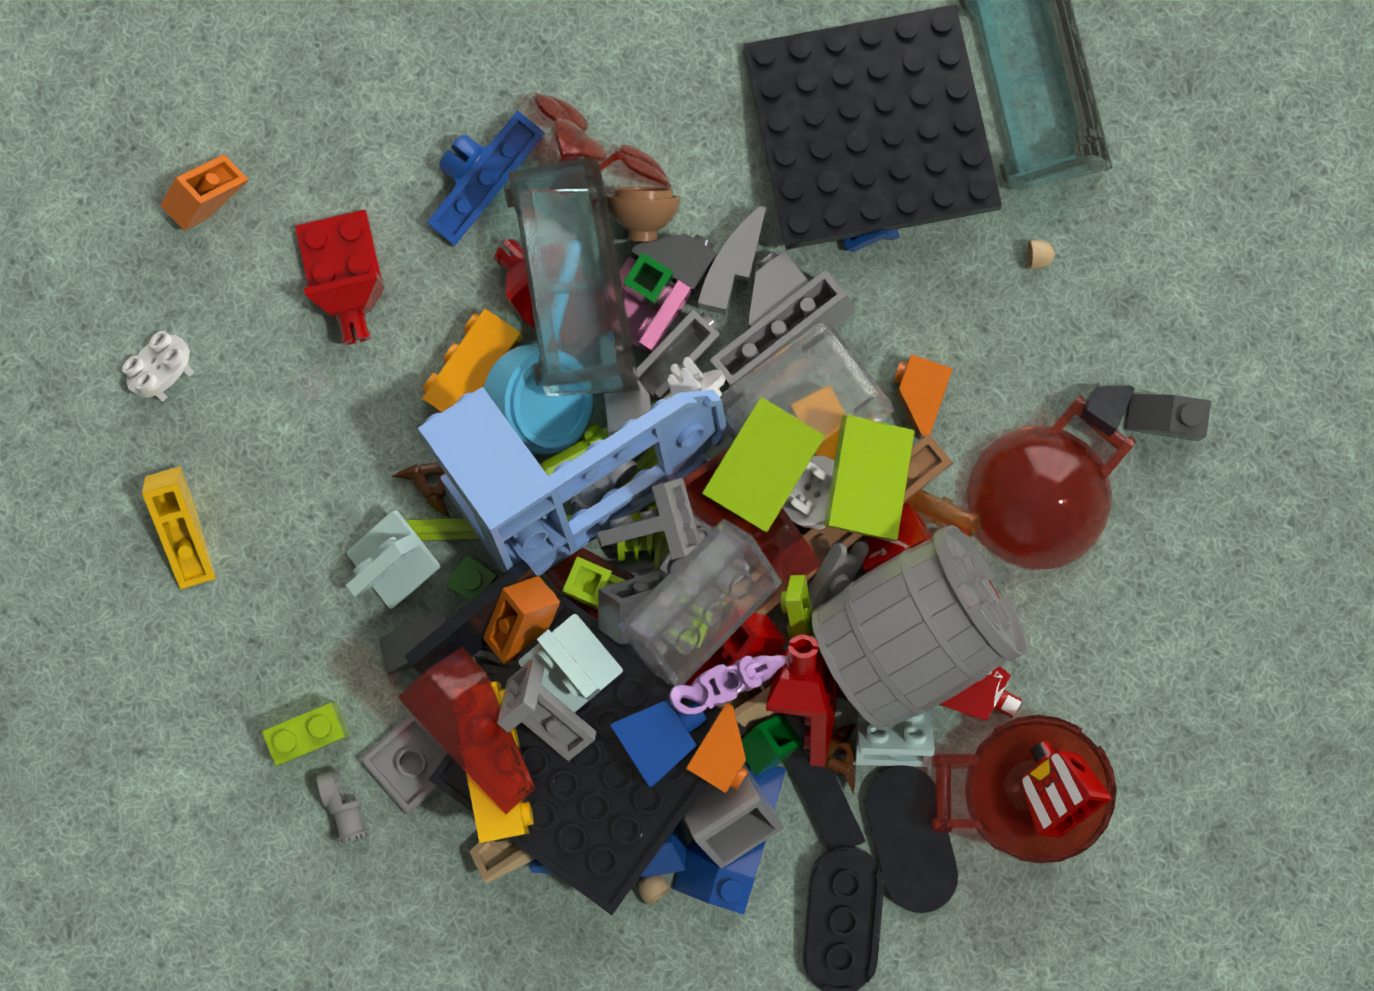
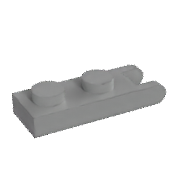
(836, 572)

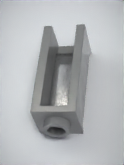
(689, 339)

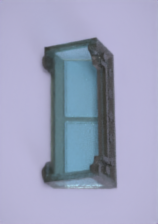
(1041, 90)
(573, 279)

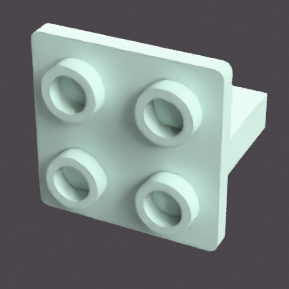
(391, 561)
(573, 663)
(904, 744)

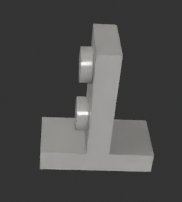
(671, 516)
(542, 712)

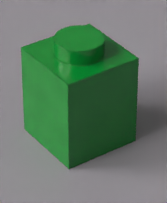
(647, 280)
(770, 744)

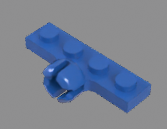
(481, 175)

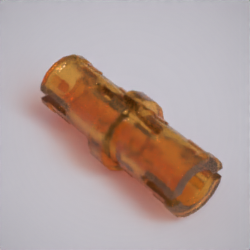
(945, 512)

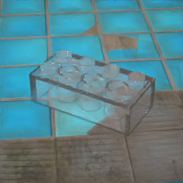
(700, 603)

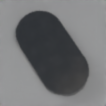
(914, 859)
(843, 919)

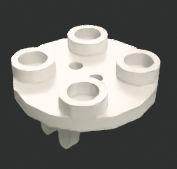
(157, 366)
(693, 379)
(802, 504)

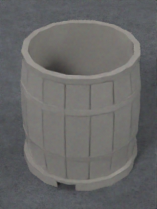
(917, 630)

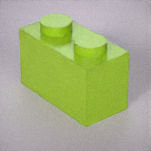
(306, 733)

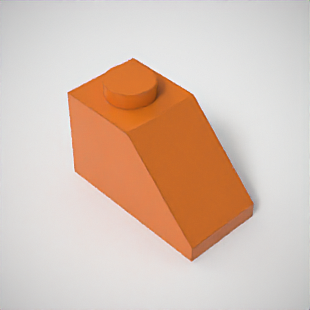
(202, 191)
(921, 391)
(520, 617)
(721, 753)

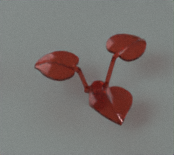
(574, 143)

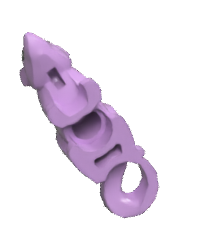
(724, 683)

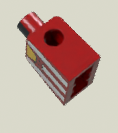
(1061, 790)

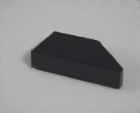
(1106, 407)

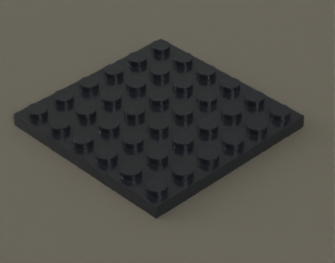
(871, 127)
(596, 812)

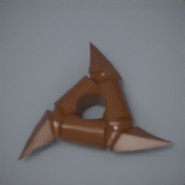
(432, 494)
(845, 764)

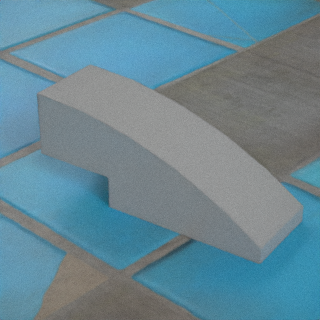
(732, 263)

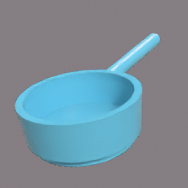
(540, 420)

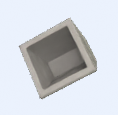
(732, 821)

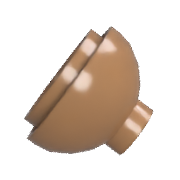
(643, 210)

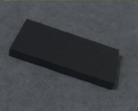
(467, 625)

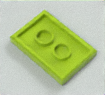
(763, 464)
(869, 478)

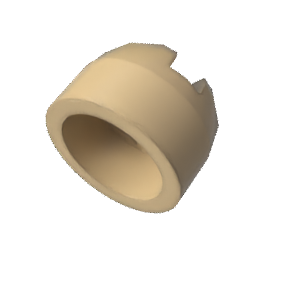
(1039, 254)
(653, 888)

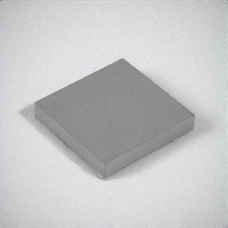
(405, 763)

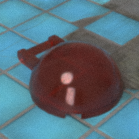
(1043, 493)
(997, 796)

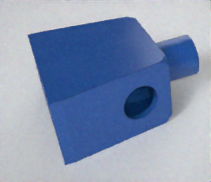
(658, 738)

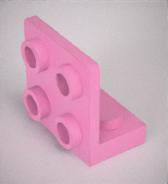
(649, 325)

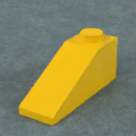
(178, 526)

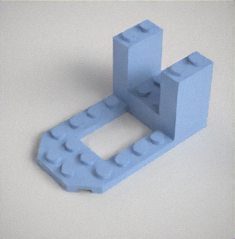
(520, 507)

